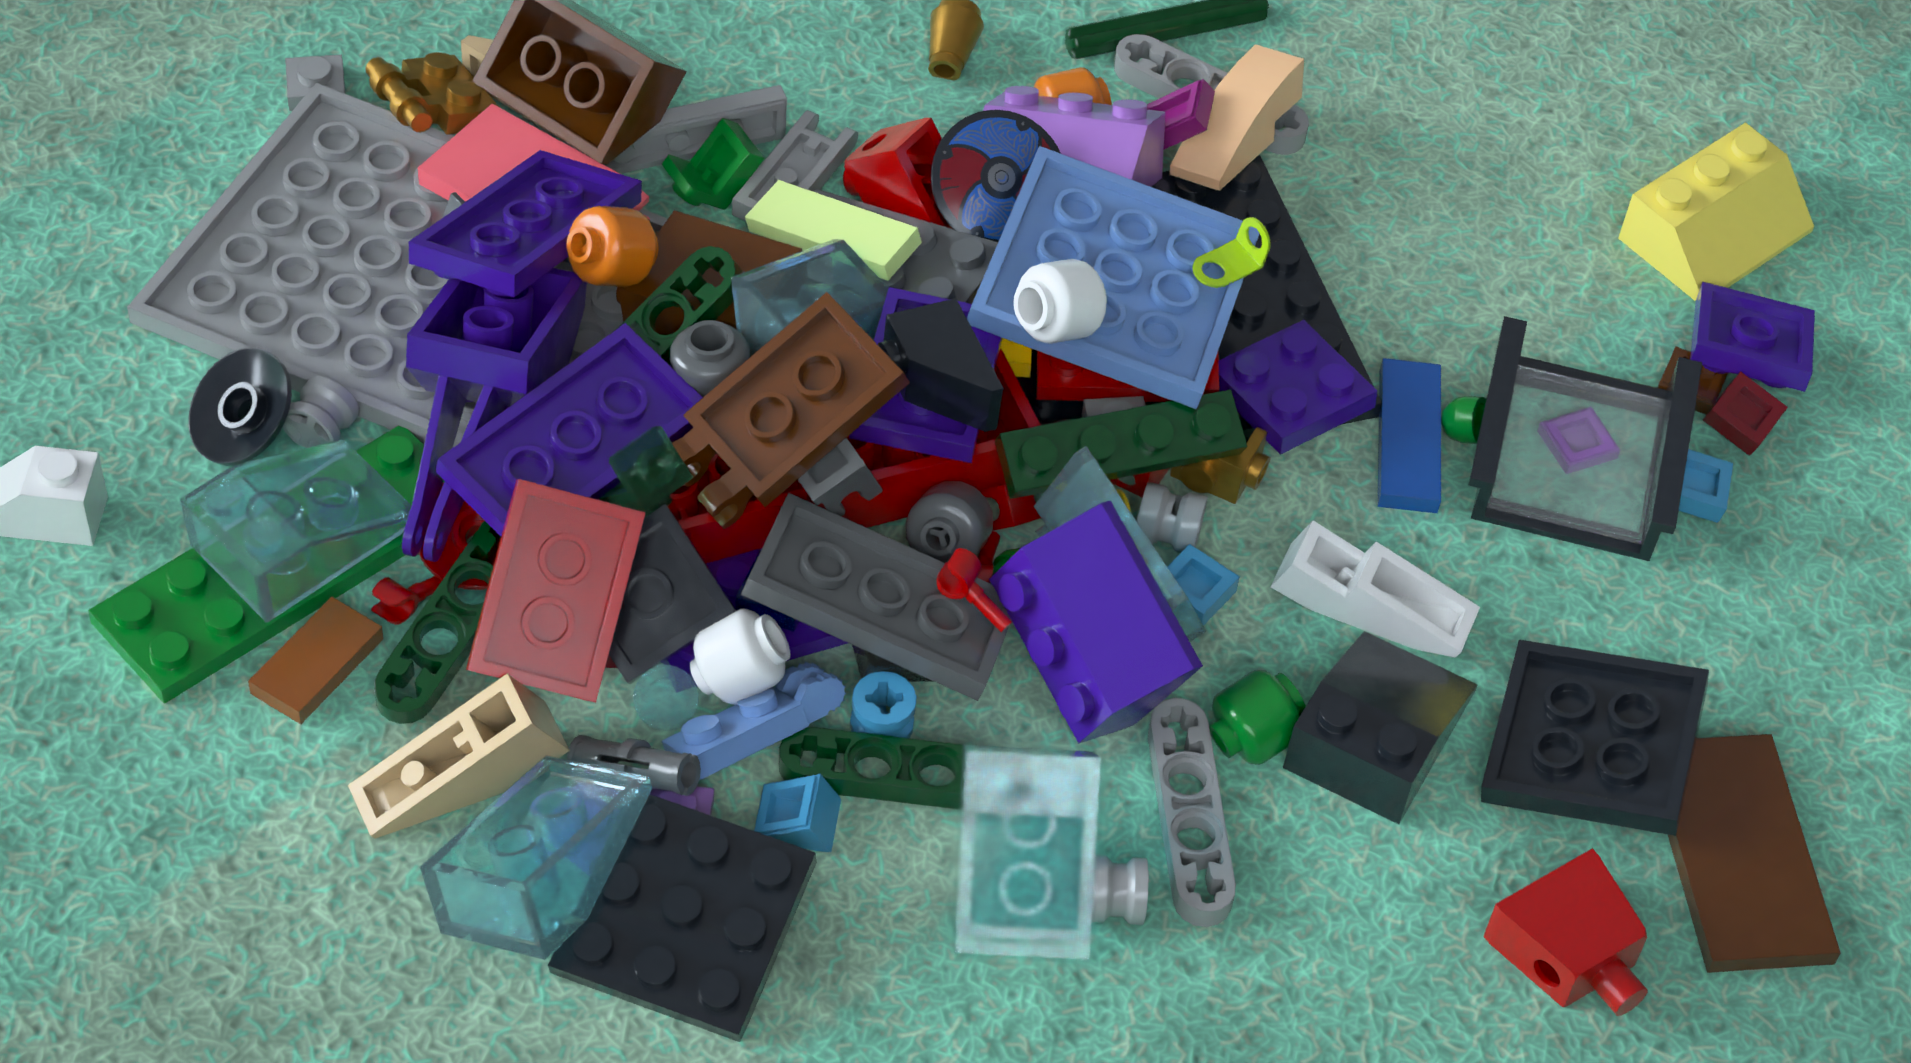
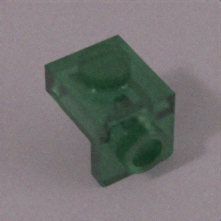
(647, 471)

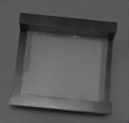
(1601, 501)

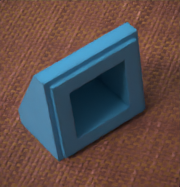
(800, 812)

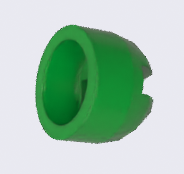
(1463, 419)

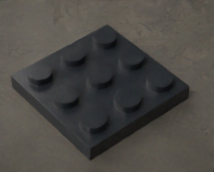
(1596, 737)
(689, 918)

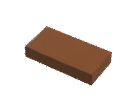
(315, 660)

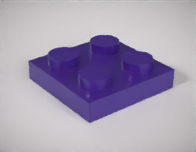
(1753, 336)
(1294, 386)

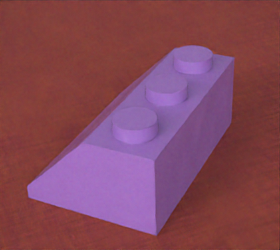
(1111, 137)

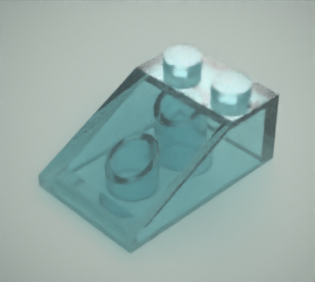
(292, 522)
(1026, 851)
(535, 857)

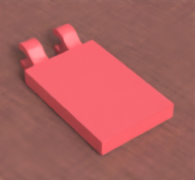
(490, 149)

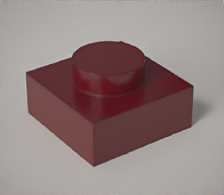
(1745, 413)

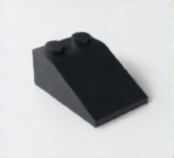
(1377, 726)

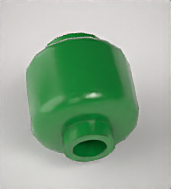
(1256, 716)

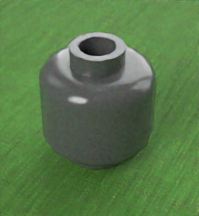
(708, 354)
(948, 519)

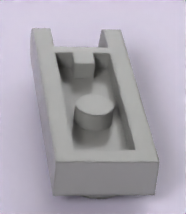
(799, 159)

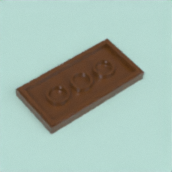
(1748, 862)

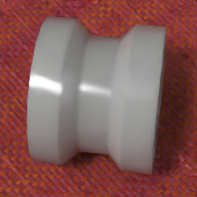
(320, 413)
(1120, 890)

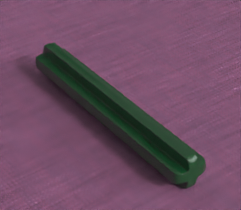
(1163, 24)

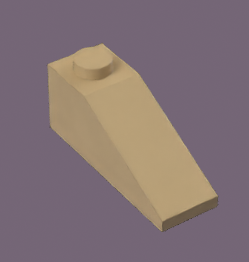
(460, 759)

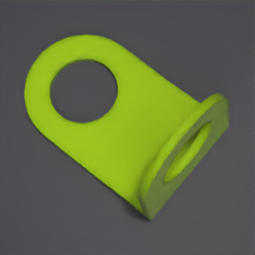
(1236, 257)

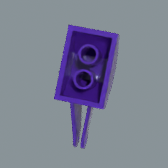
(484, 353)

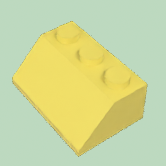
(1718, 213)

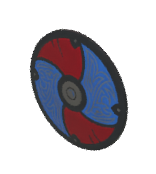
(983, 169)

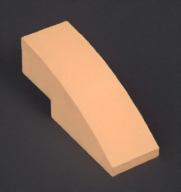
(1241, 117)

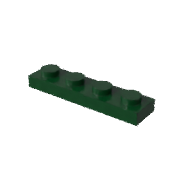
(1123, 442)

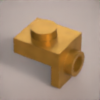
(1228, 475)

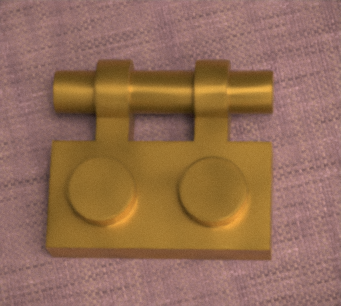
(429, 91)

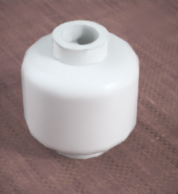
(1060, 301)
(739, 656)

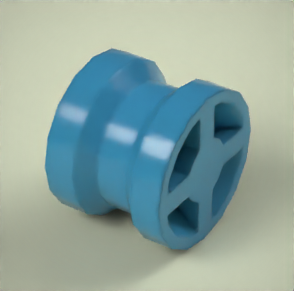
(870, 702)

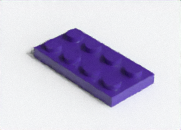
(519, 223)
(571, 427)

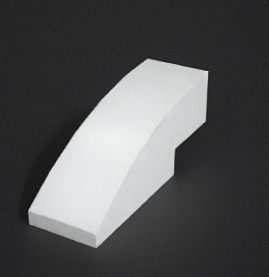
(1374, 592)

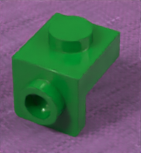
(717, 168)

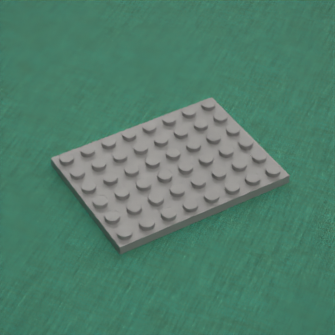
(316, 260)

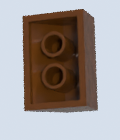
(578, 76)

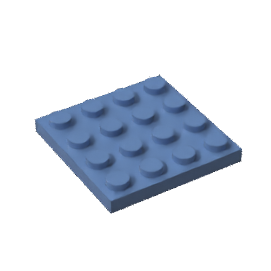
(1142, 242)

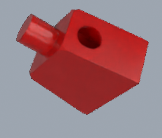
(895, 170)
(1573, 935)

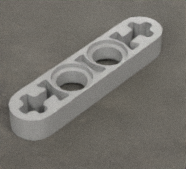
(1178, 64)
(1186, 811)

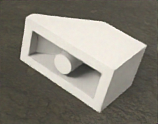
(52, 496)

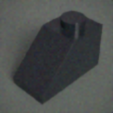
(944, 364)

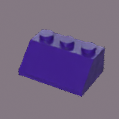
(1095, 623)

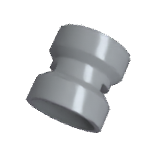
(1171, 516)

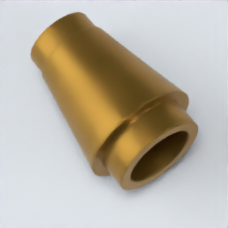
(953, 34)

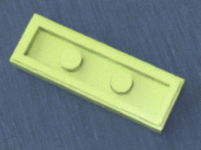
(810, 219)

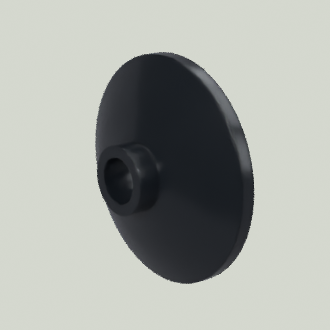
(240, 406)

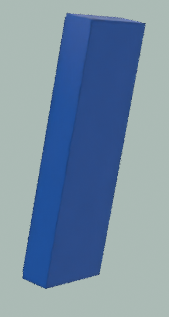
(1409, 436)

